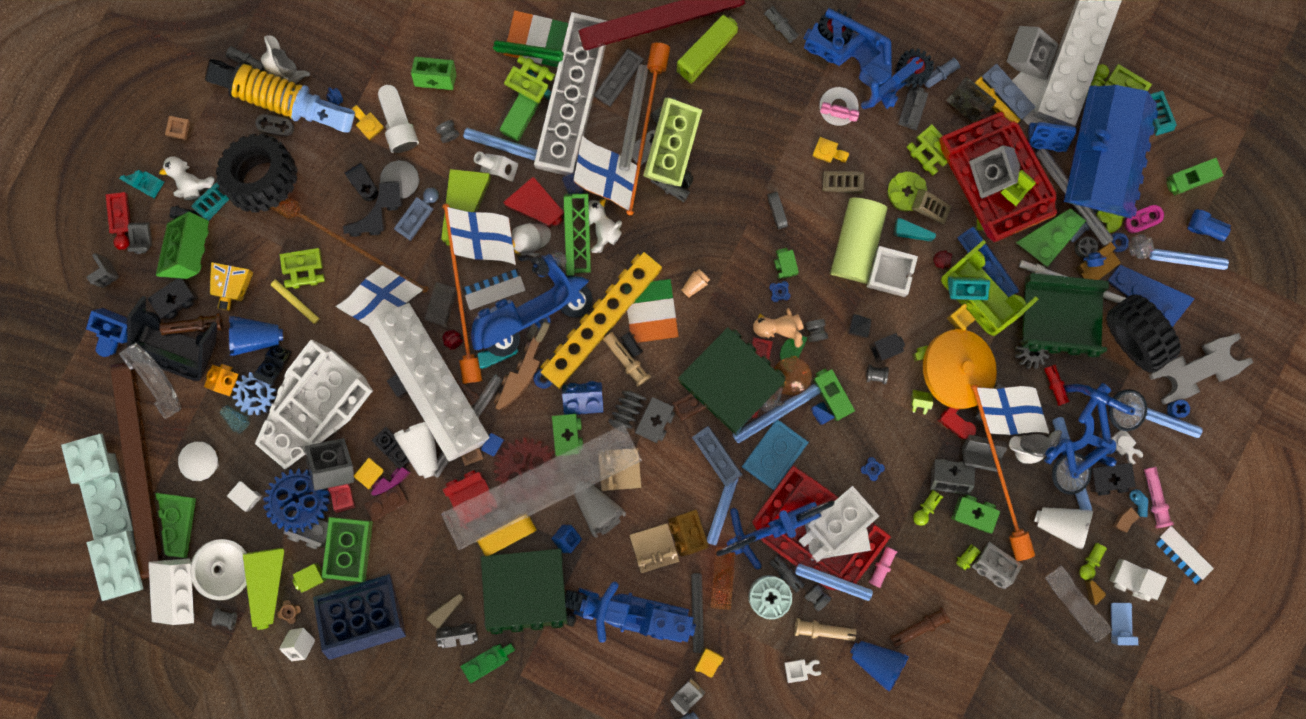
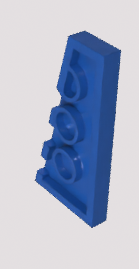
(1167, 300)

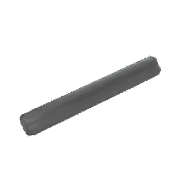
(697, 612)

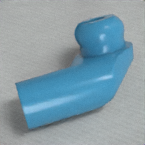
(1141, 501)

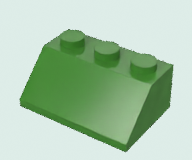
(183, 247)

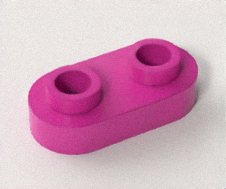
(1143, 220)

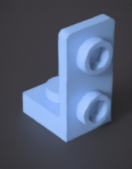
(1122, 624)

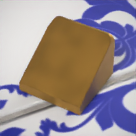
(1095, 593)

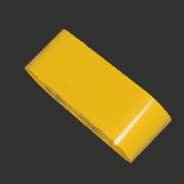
(506, 536)

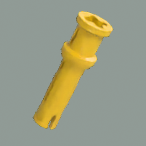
(999, 106)

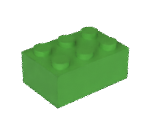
(347, 549)

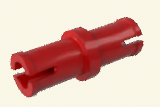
(1056, 385)

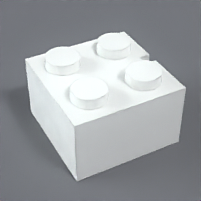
(890, 271)

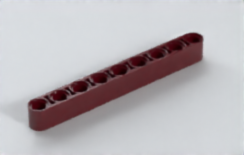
(651, 20)

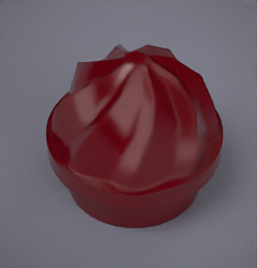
(943, 259)
(452, 339)

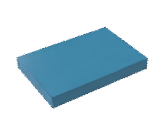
(775, 454)

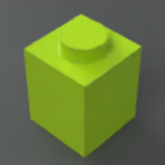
(308, 578)

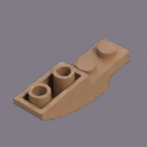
(516, 384)

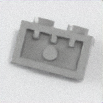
(314, 537)
(997, 566)

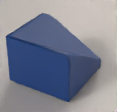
(821, 413)
(492, 444)
(566, 538)

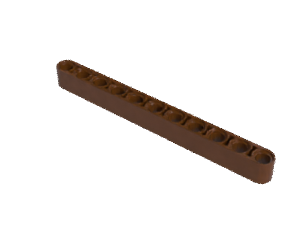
(136, 466)

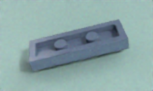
(1008, 92)
(717, 456)

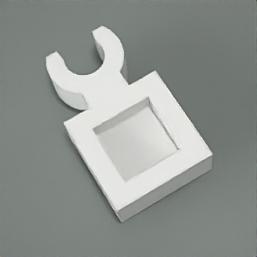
(1125, 445)
(798, 671)

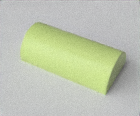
(672, 142)
(858, 239)

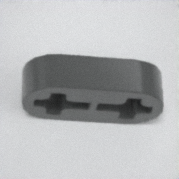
(274, 130)
(777, 210)

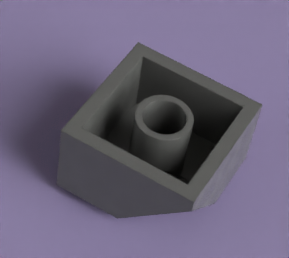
(329, 464)

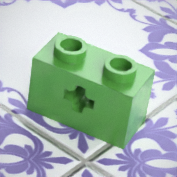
(433, 73)
(560, 425)
(984, 522)

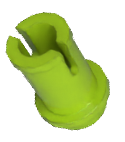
(968, 557)

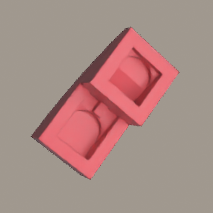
(342, 498)

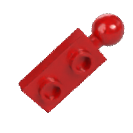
(118, 218)

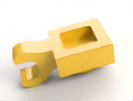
(367, 123)
(827, 150)

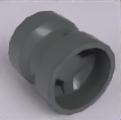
(816, 335)
(818, 597)

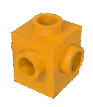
(221, 379)

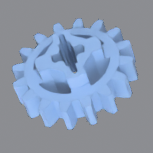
(249, 400)

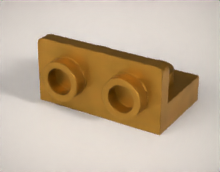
(688, 533)

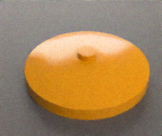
(954, 364)

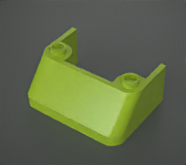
(999, 309)

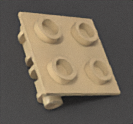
(625, 479)
(654, 548)

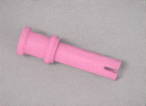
(1159, 506)

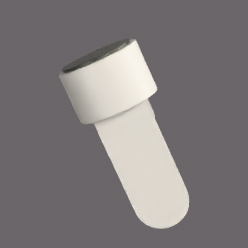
(399, 132)

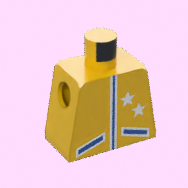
(228, 283)

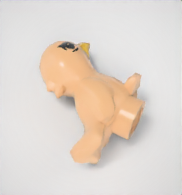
(786, 326)

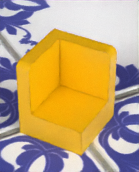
(961, 318)
(368, 473)
(708, 662)

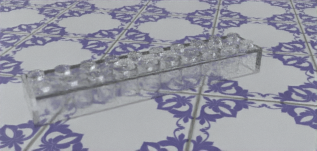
(541, 486)

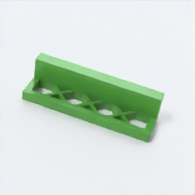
(569, 233)

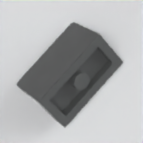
(105, 274)
(978, 453)

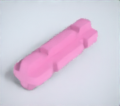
(839, 111)

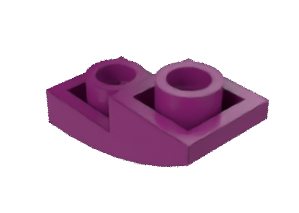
(385, 484)

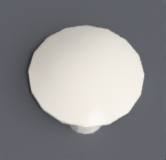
(198, 461)

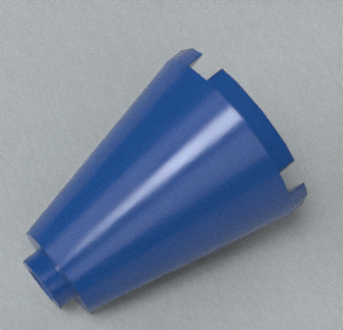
(252, 335)
(879, 662)

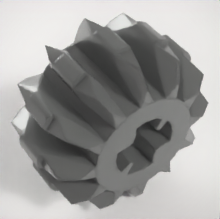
(1033, 360)

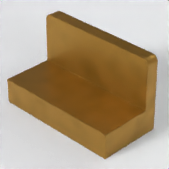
(1098, 272)

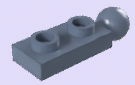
(417, 214)

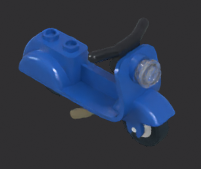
(500, 326)

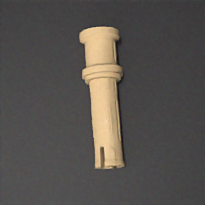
(632, 367)
(815, 629)

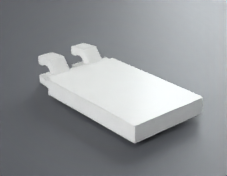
(839, 524)

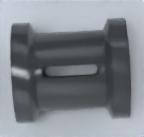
(877, 374)
(224, 618)

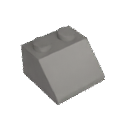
(1032, 52)

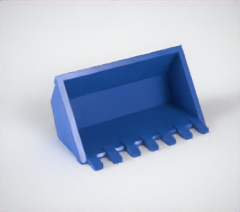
(1112, 149)

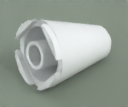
(419, 448)
(1066, 524)

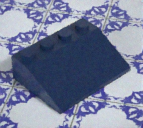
(358, 617)

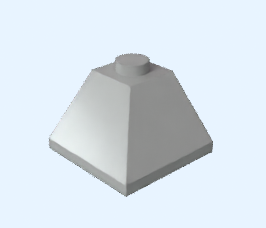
(995, 170)

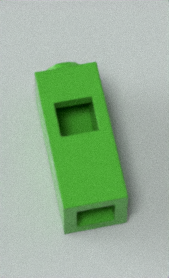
(519, 117)
(1194, 177)
(833, 394)

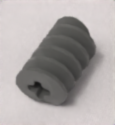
(627, 409)

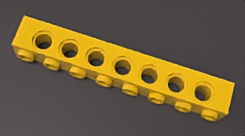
(650, 269)

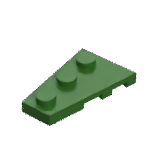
(1052, 237)
(177, 521)

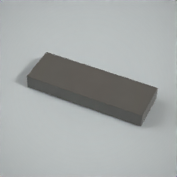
(618, 77)

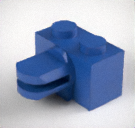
(110, 329)

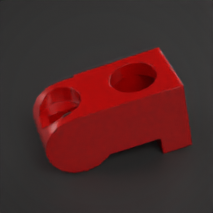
(956, 424)

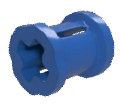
(1184, 409)

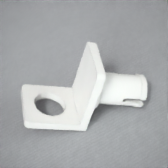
(495, 165)

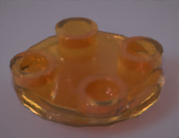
(797, 375)

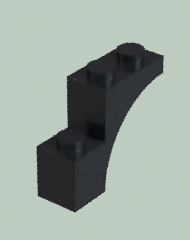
(389, 196)

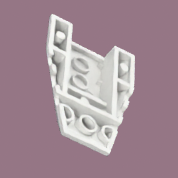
(312, 403)

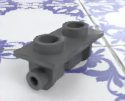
(913, 108)
(447, 635)

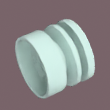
(759, 590)

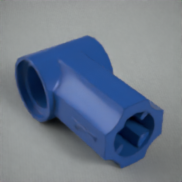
(1203, 223)

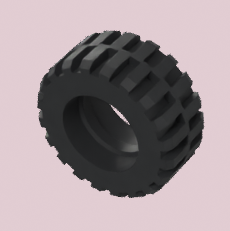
(244, 156)
(1143, 333)

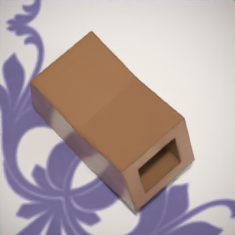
(1126, 519)

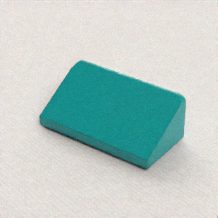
(968, 288)

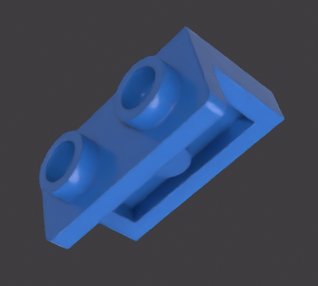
(582, 398)

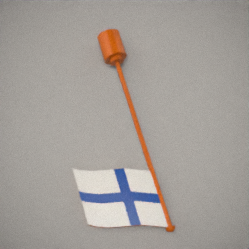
(599, 168)
(482, 238)
(1009, 413)

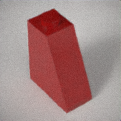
(535, 204)

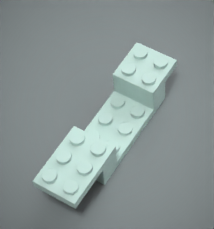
(107, 513)

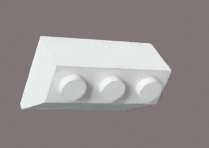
(171, 591)

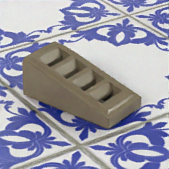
(843, 174)
(920, 201)
(440, 616)

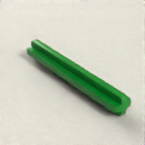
(528, 50)

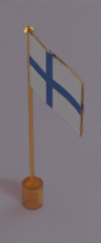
(378, 292)

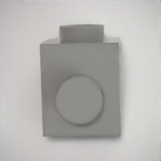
(687, 696)

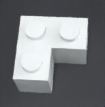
(1142, 582)

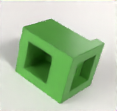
(785, 263)

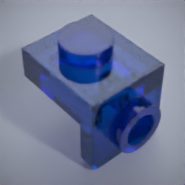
(570, 186)

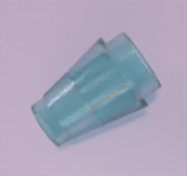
(235, 420)

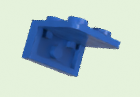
(1050, 136)

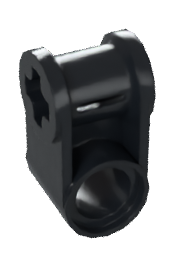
(361, 180)

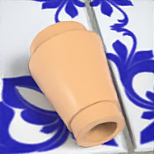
(695, 283)

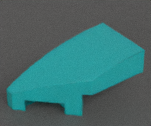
(144, 182)

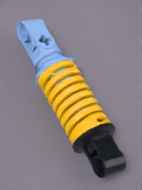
(277, 94)

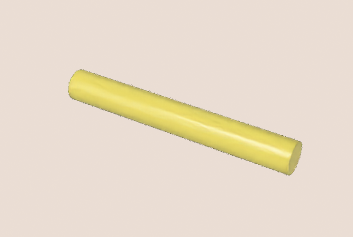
(294, 301)

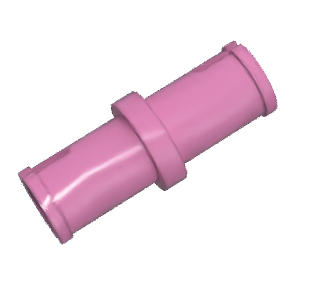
(883, 567)

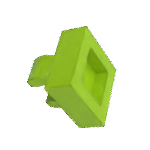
(921, 399)

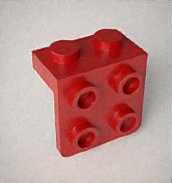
(465, 489)

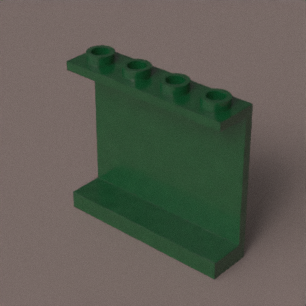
(1065, 315)
(732, 380)
(523, 591)

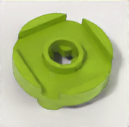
(904, 180)

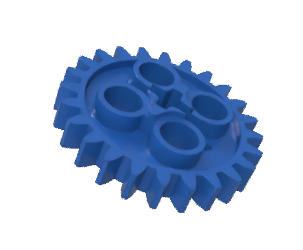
(304, 515)

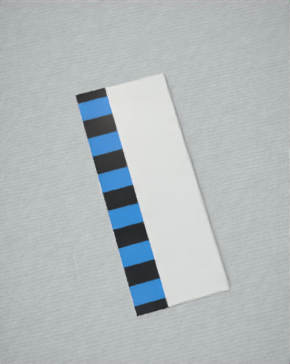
(493, 289)
(1183, 555)

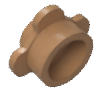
(283, 613)

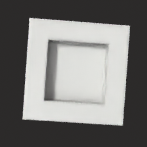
(244, 496)
(297, 644)

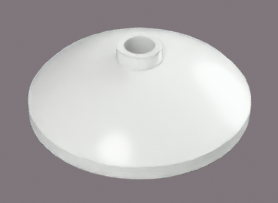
(231, 574)

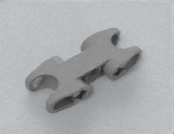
(1215, 361)

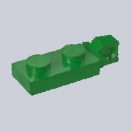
(487, 662)

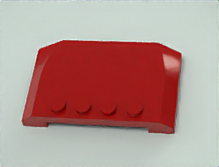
(996, 213)
(800, 490)

